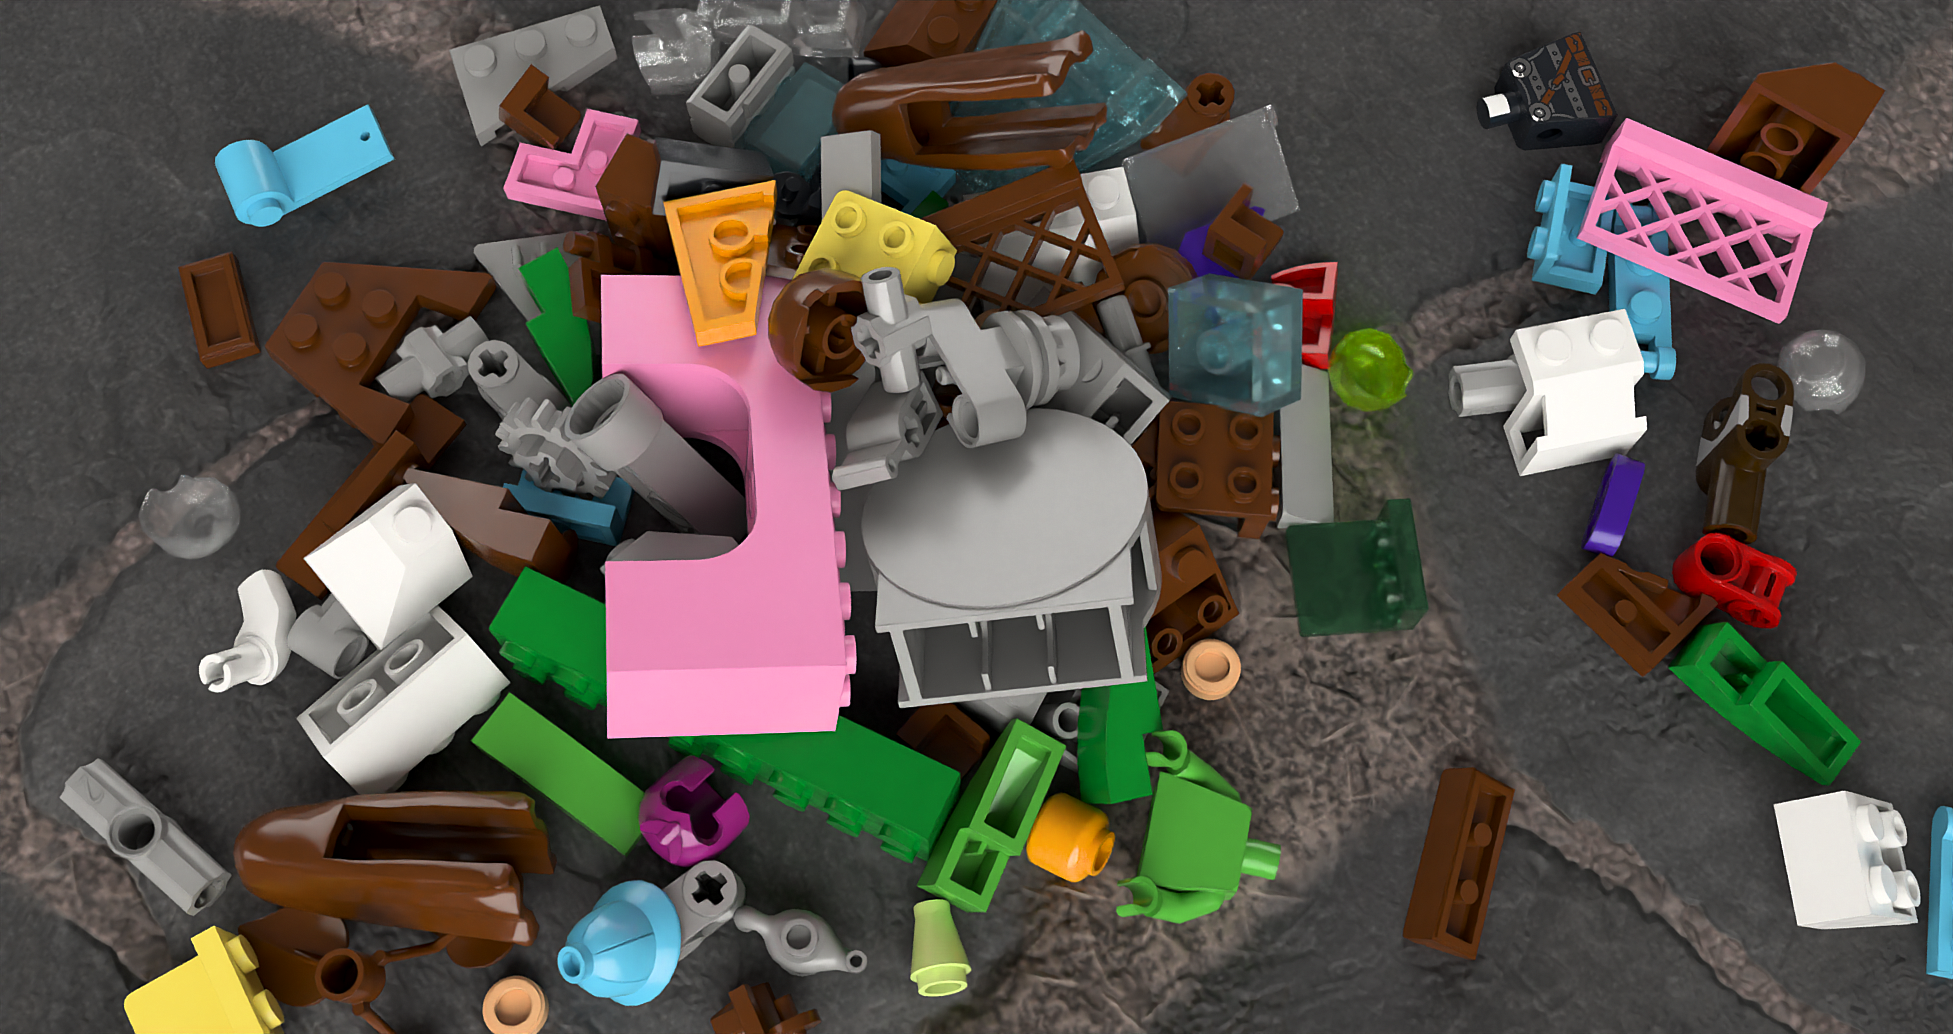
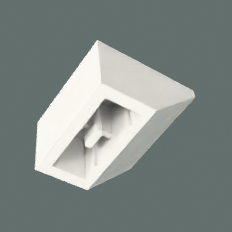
(1846, 862)

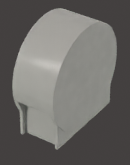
(1015, 563)

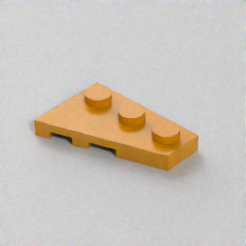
(723, 257)

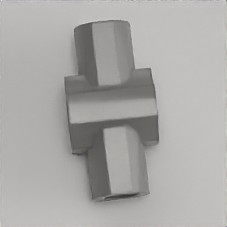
(891, 329)
(432, 361)

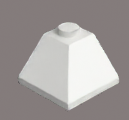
(392, 564)

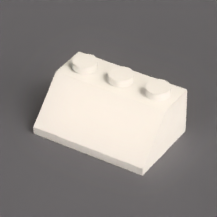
(1116, 215)
(403, 704)

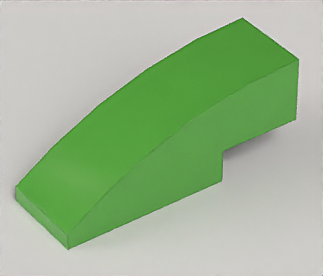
(563, 772)
(992, 818)

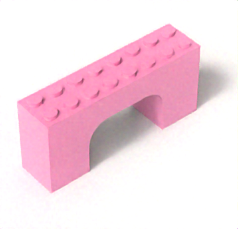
(761, 629)

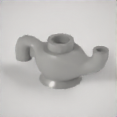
(800, 941)

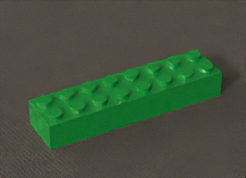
(846, 772)

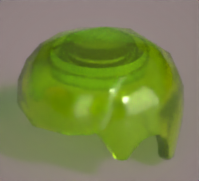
(1369, 370)

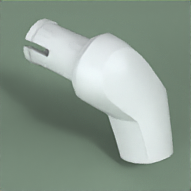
(261, 644)

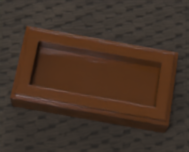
(219, 310)

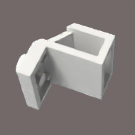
(1577, 391)

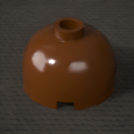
(813, 328)

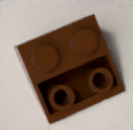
(1192, 591)

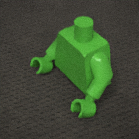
(1193, 840)

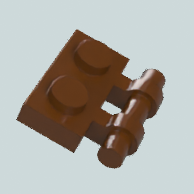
(600, 258)

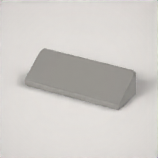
(1305, 454)

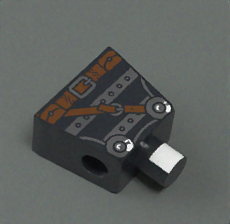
(1551, 98)

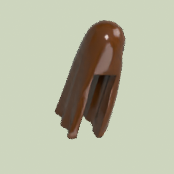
(916, 123)
(443, 866)

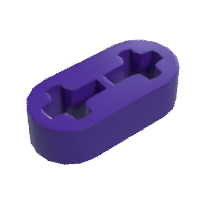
(1613, 505)

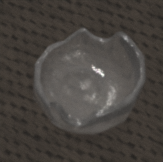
(1824, 370)
(191, 517)

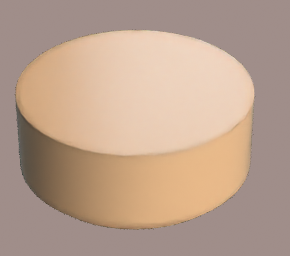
(1210, 669)
(515, 1006)

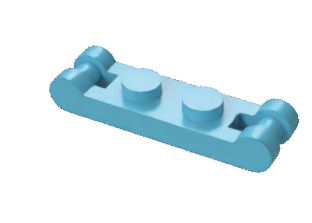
(1644, 297)

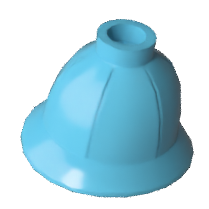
(624, 945)

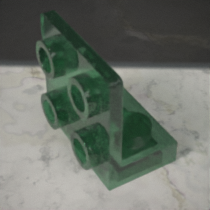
(1357, 574)

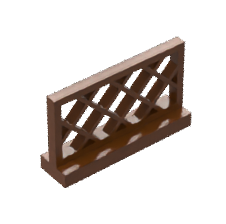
(1017, 208)

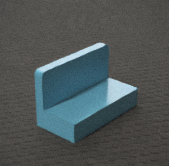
(592, 520)

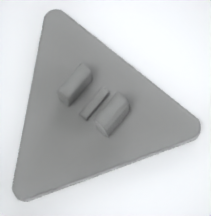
(505, 258)

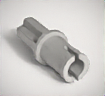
(1124, 333)

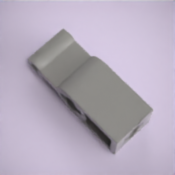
(885, 432)

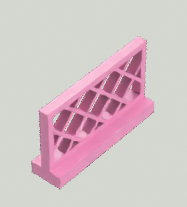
(1709, 187)

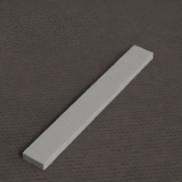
(853, 165)

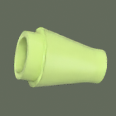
(937, 953)

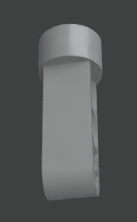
(628, 436)

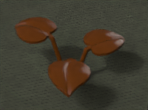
(308, 960)

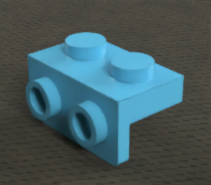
(1557, 252)

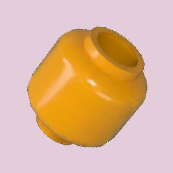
(1070, 838)

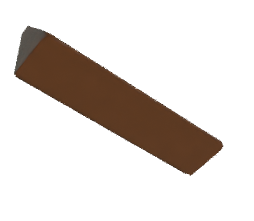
(1459, 862)

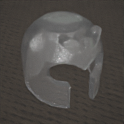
(678, 51)

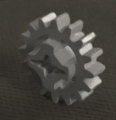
(551, 459)

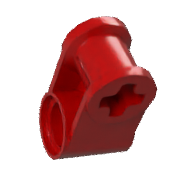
(1745, 581)

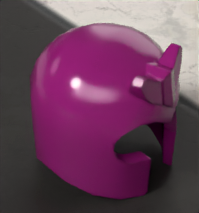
(687, 817)

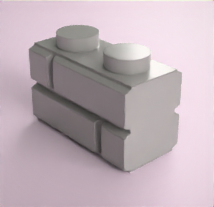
(739, 87)

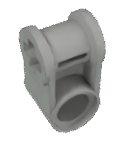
(517, 382)
(700, 917)

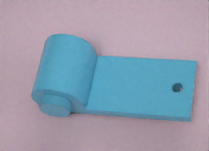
(271, 183)

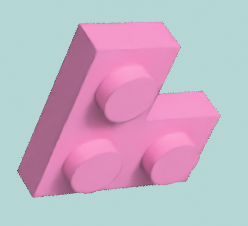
(567, 179)

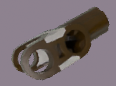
(1739, 451)

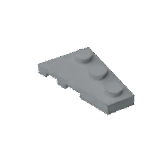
(562, 48)

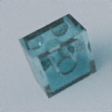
(1235, 343)

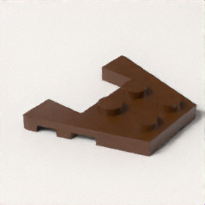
(352, 322)

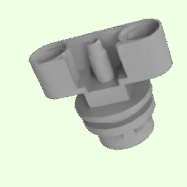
(1000, 370)

